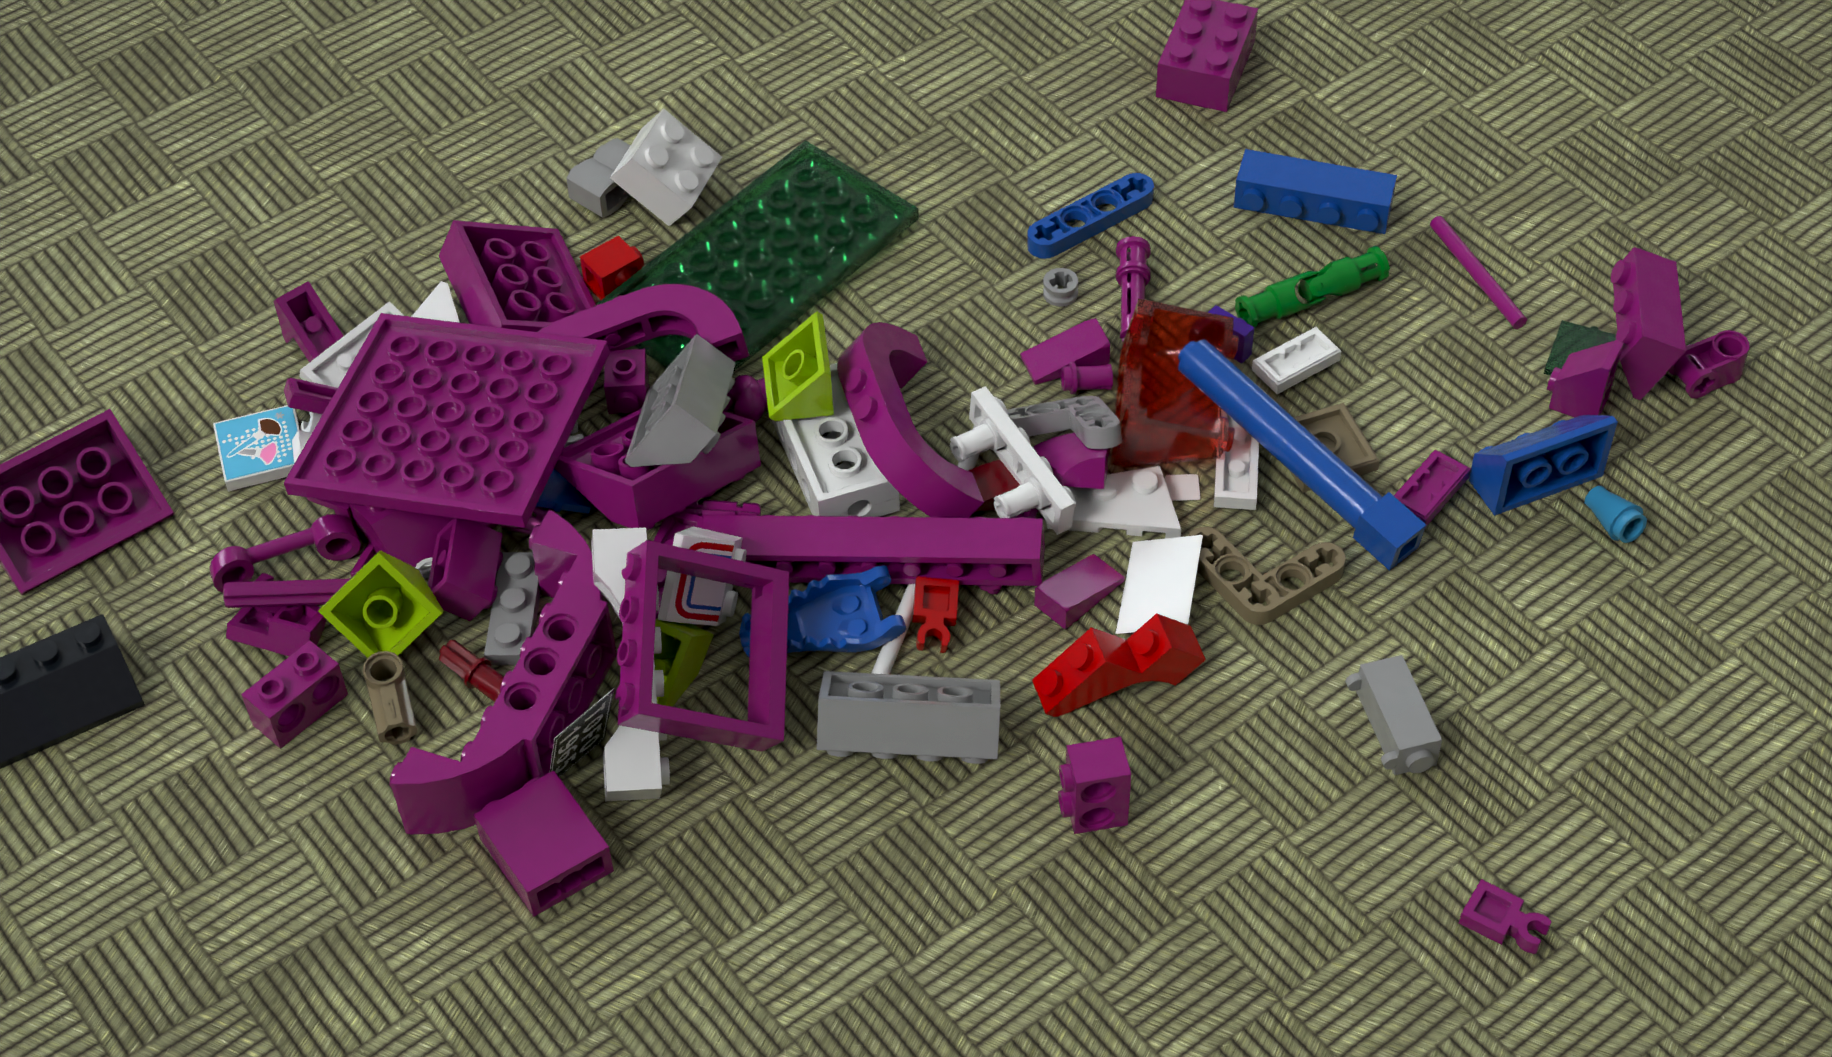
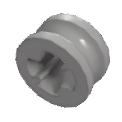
(1060, 277)

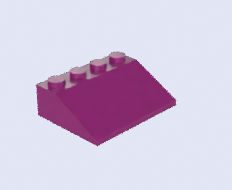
(512, 275)
(650, 493)
(73, 501)

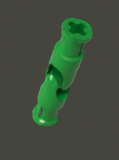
(1280, 298)

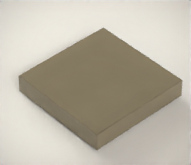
(1342, 435)

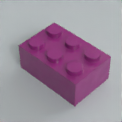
(1206, 53)

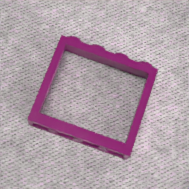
(767, 648)

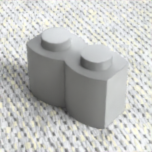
(591, 182)

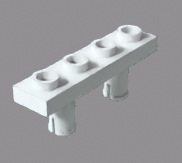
(1013, 447)

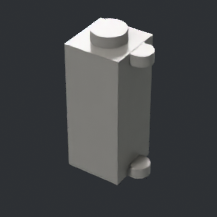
(1397, 715)

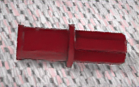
(474, 670)

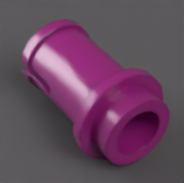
(1086, 377)

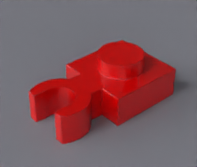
(935, 606)

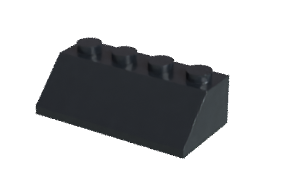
(62, 689)

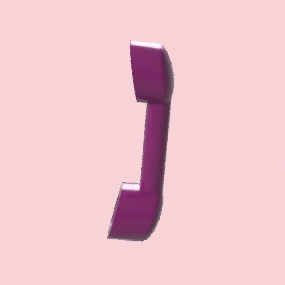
(331, 534)

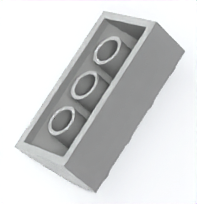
(683, 408)
(909, 716)

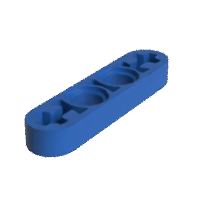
(1052, 234)

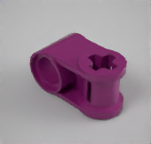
(1712, 363)

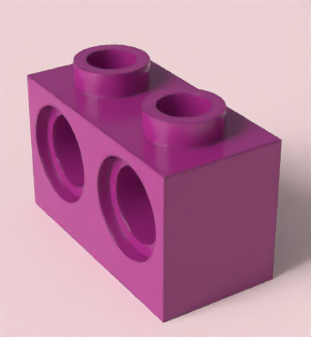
(295, 694)
(1095, 785)

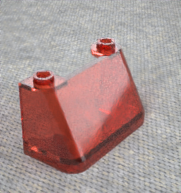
(1157, 406)

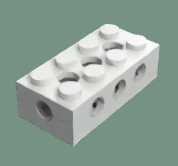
(833, 490)

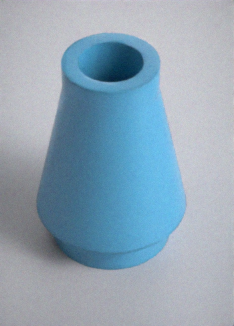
(1617, 515)

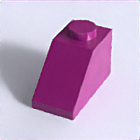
(1585, 380)

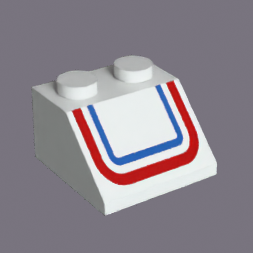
(695, 598)

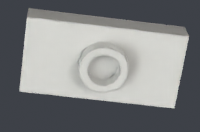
(1296, 360)

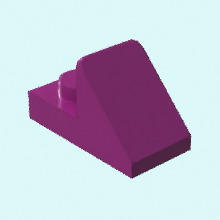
(306, 321)

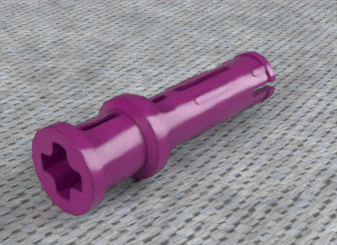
(1132, 276)

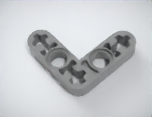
(1084, 415)

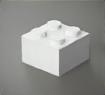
(666, 167)

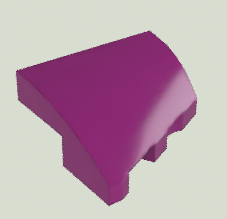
(1074, 463)
(277, 627)

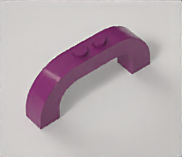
(655, 313)
(871, 378)

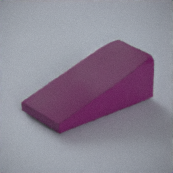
(1081, 344)
(1076, 590)

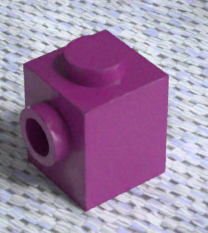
(626, 389)

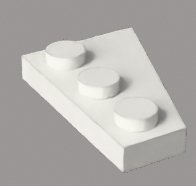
(1129, 502)

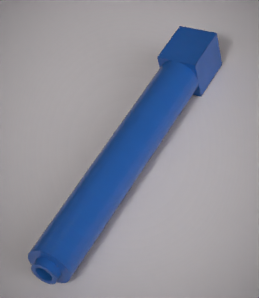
(1380, 522)

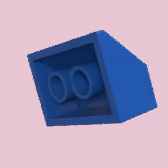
(1542, 462)

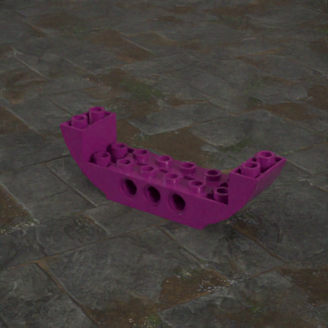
(537, 700)

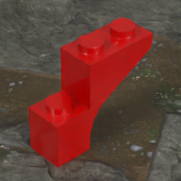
(1106, 663)

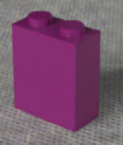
(543, 842)

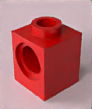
(610, 266)

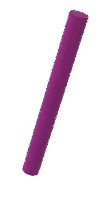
(1478, 272)

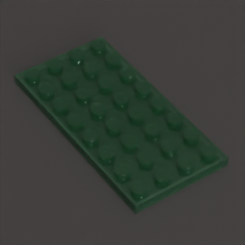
(778, 246)

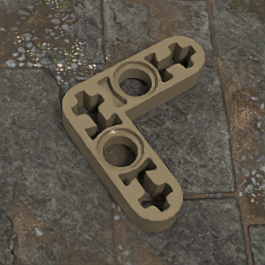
(1267, 586)

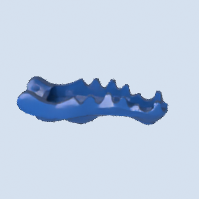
(837, 615)

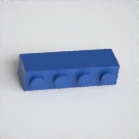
(1314, 191)

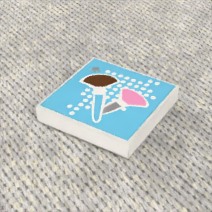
(256, 446)

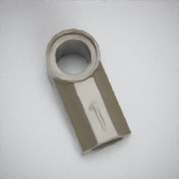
(389, 698)

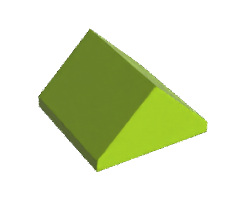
(799, 373)
(383, 606)

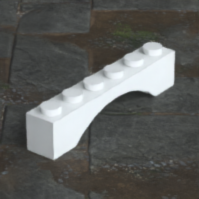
(632, 754)

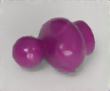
(748, 397)

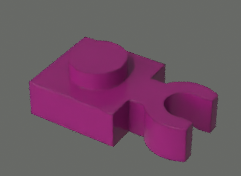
(1499, 914)

